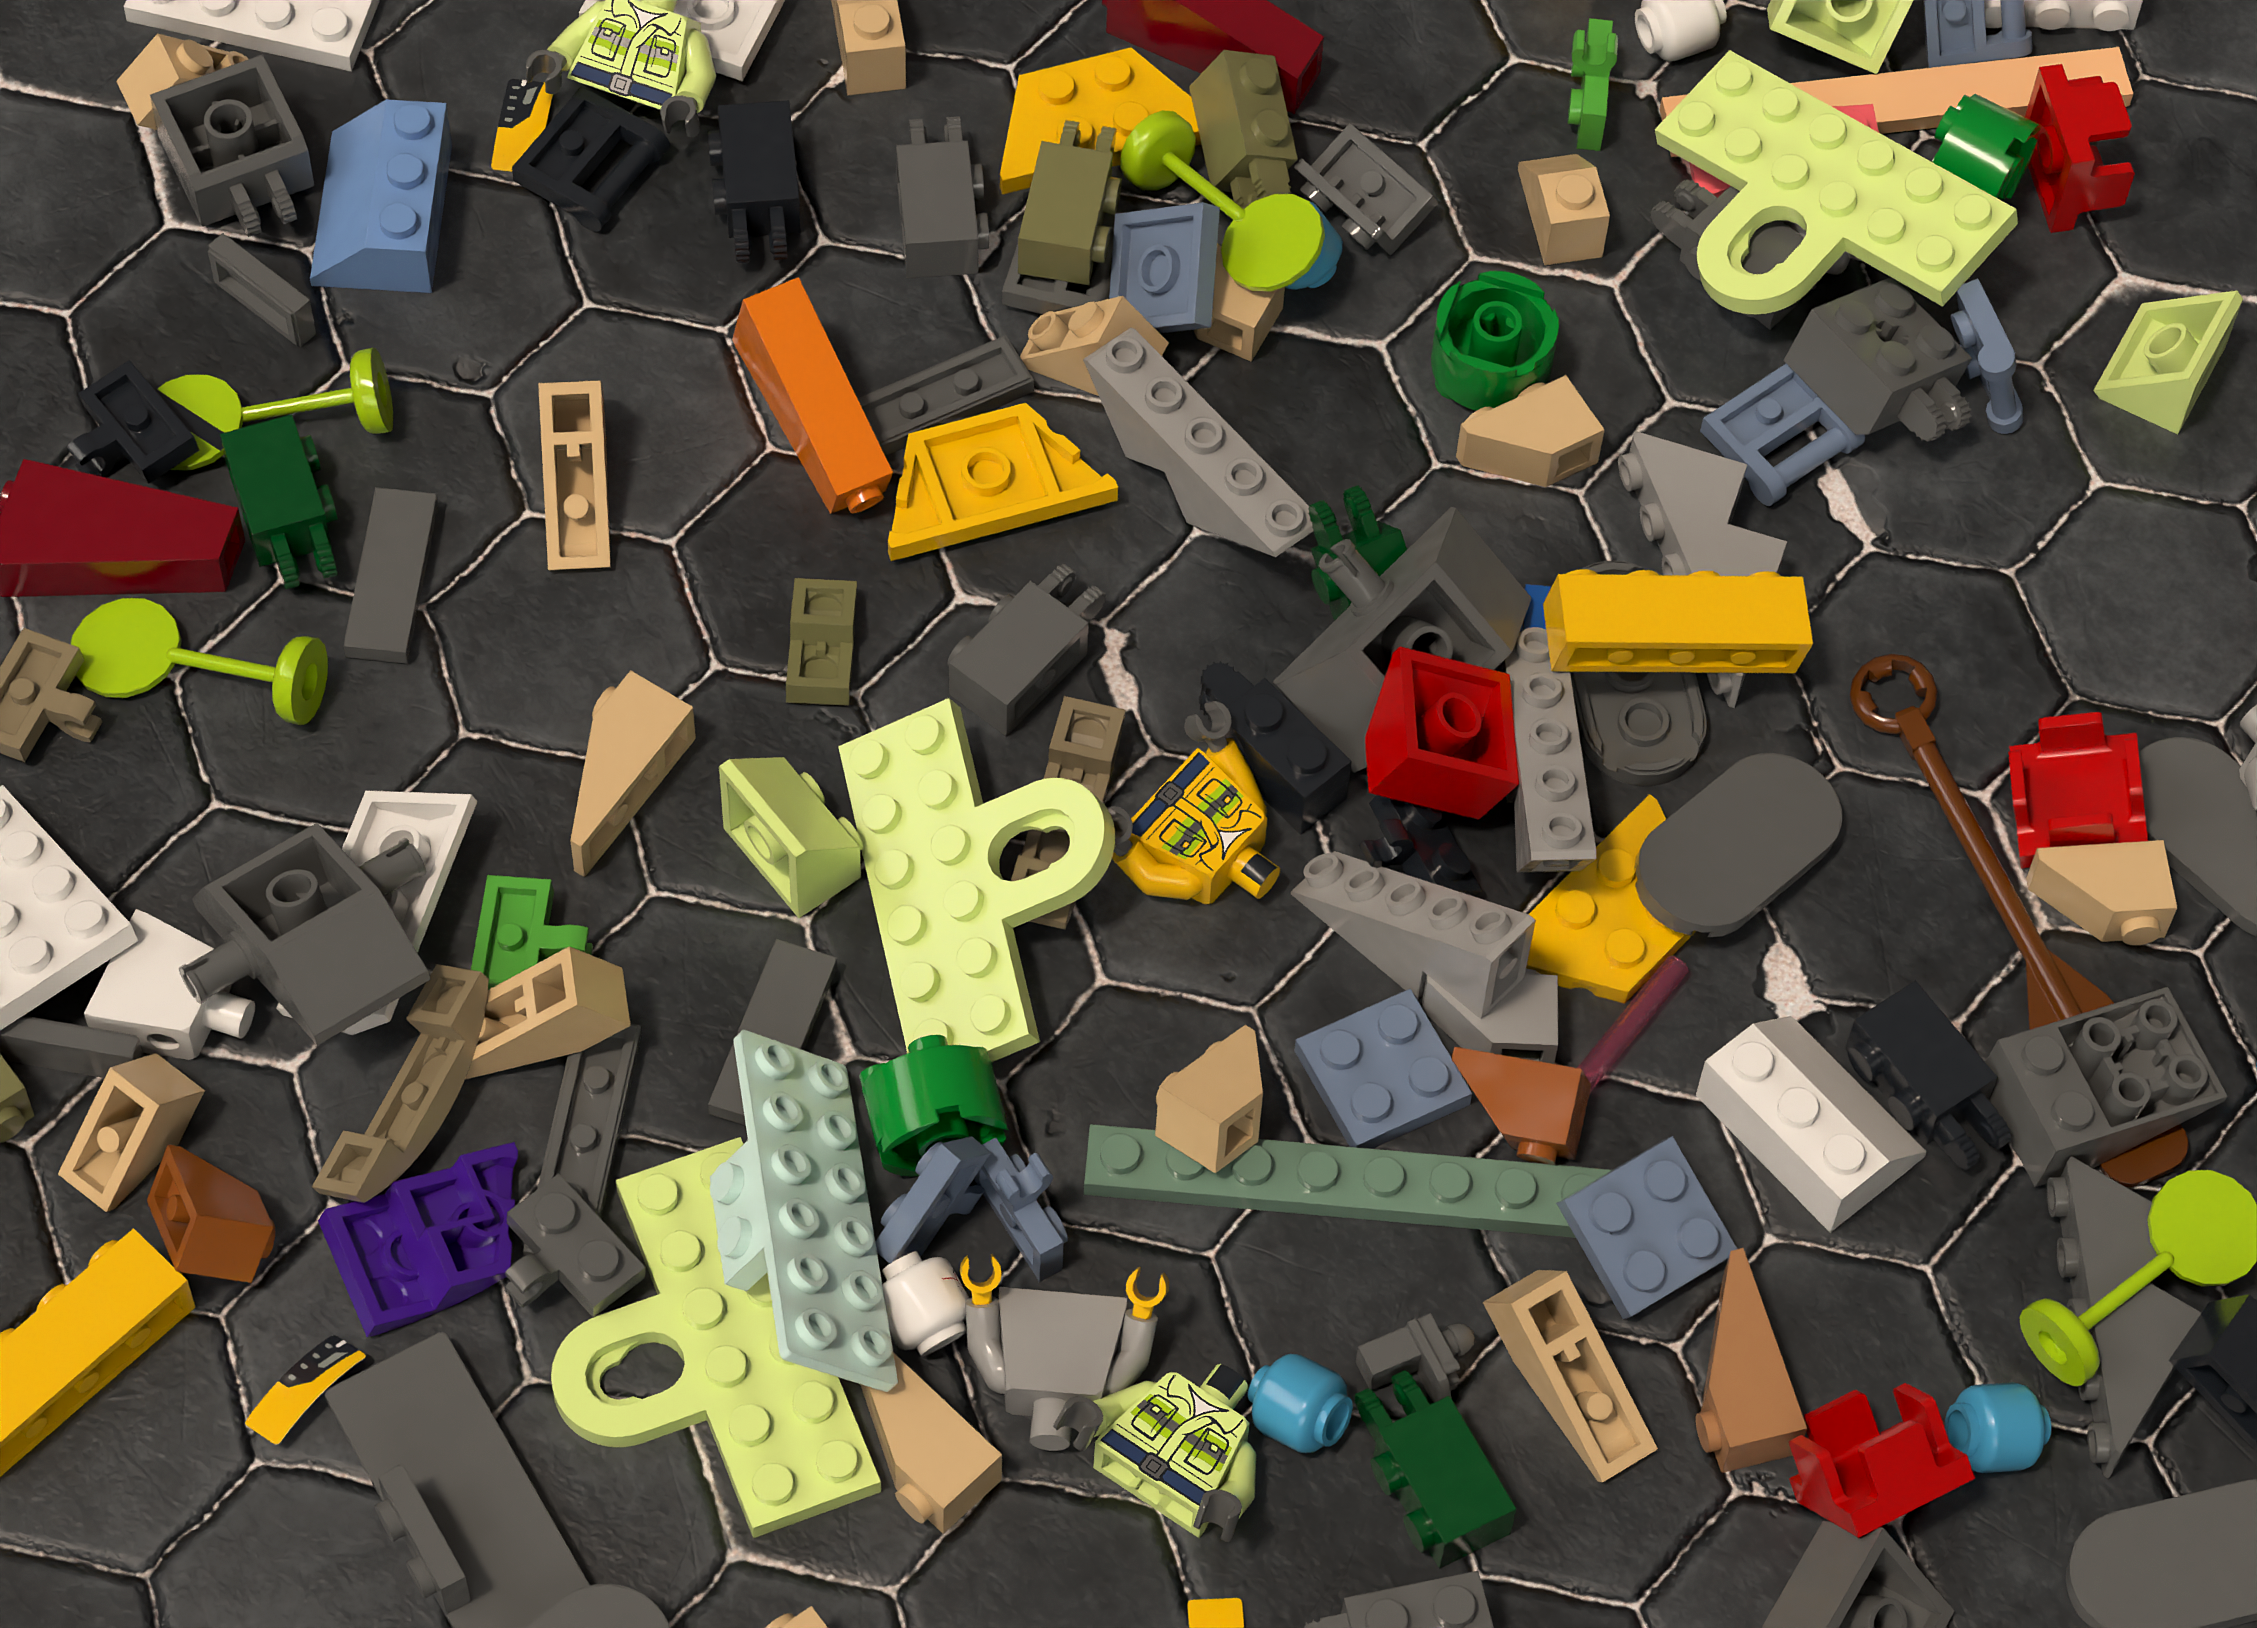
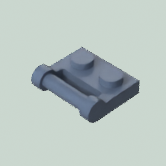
(1958, 32)
(1991, 356)
(1766, 419)

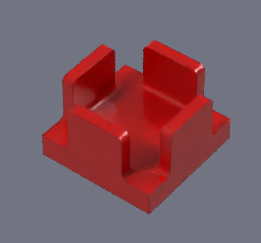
(2064, 165)
(2076, 786)
(1871, 1476)

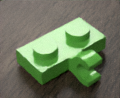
(1593, 63)
(517, 930)

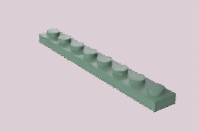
(1339, 1182)

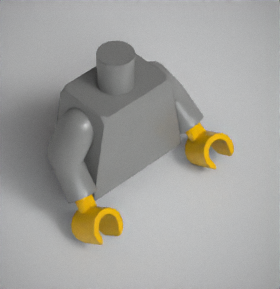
(1057, 1346)

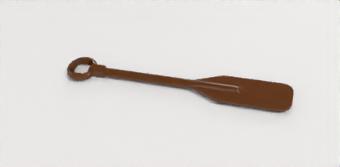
(2053, 986)

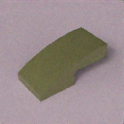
(821, 641)

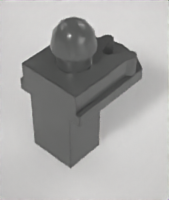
(1417, 1348)

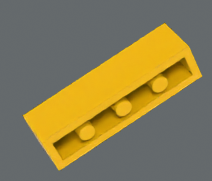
(1677, 622)
(84, 1339)

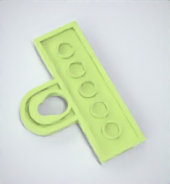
(1832, 179)
(939, 880)
(775, 1422)

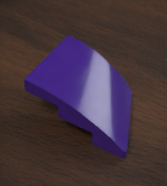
(425, 1240)

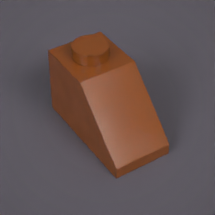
(1530, 1102)
(209, 1218)

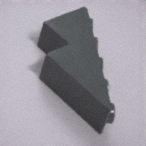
(2100, 1249)

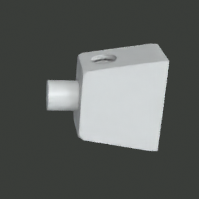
(148, 998)

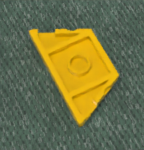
(1096, 92)
(988, 479)
(1595, 925)

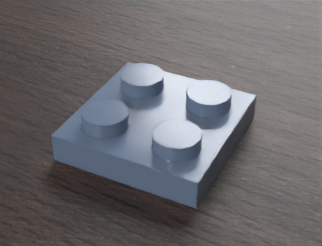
(1167, 264)
(1383, 1071)
(1647, 1227)

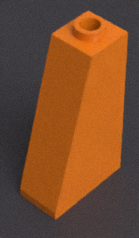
(811, 397)

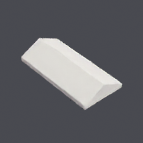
(436, 829)

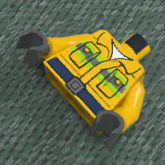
(1199, 824)

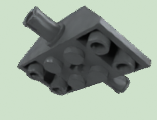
(1440, 595)
(312, 931)

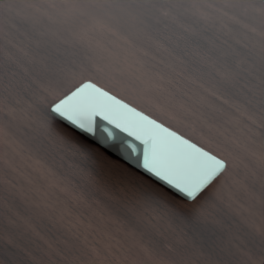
(802, 1213)

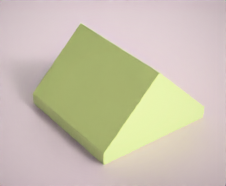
(2169, 356)

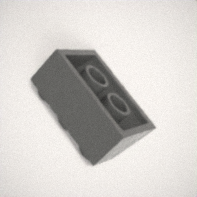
(1857, 1585)

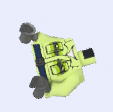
(635, 53)
(1174, 1446)

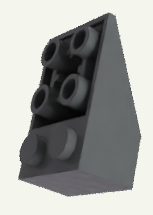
(2100, 1083)

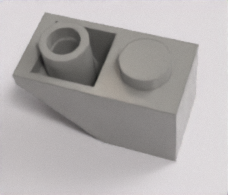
(1517, 1026)

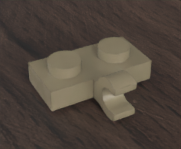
(35, 693)

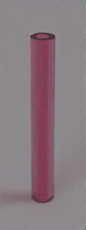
(1633, 1019)

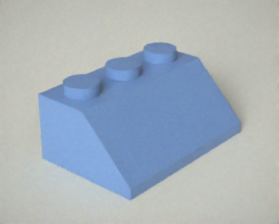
(384, 199)

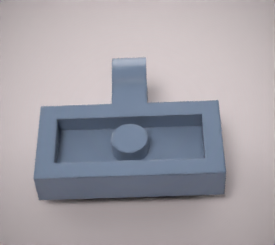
(938, 1192)
(1013, 1196)

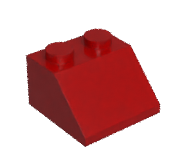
(1442, 735)

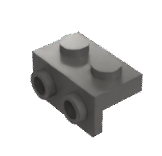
(1368, 189)

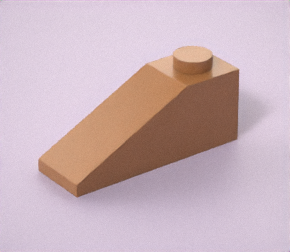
(1747, 1395)

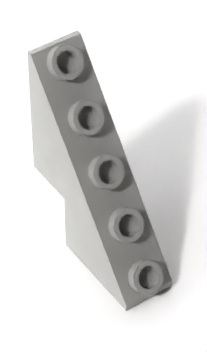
(1207, 463)
(1689, 511)
(1552, 792)
(1420, 929)

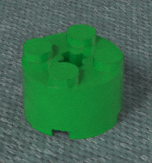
(1986, 145)
(1492, 340)
(931, 1098)

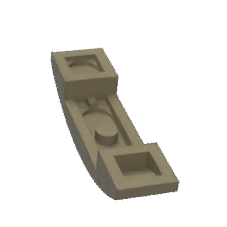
(1084, 752)
(450, 1021)

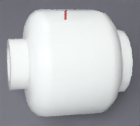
(1679, 26)
(924, 1303)

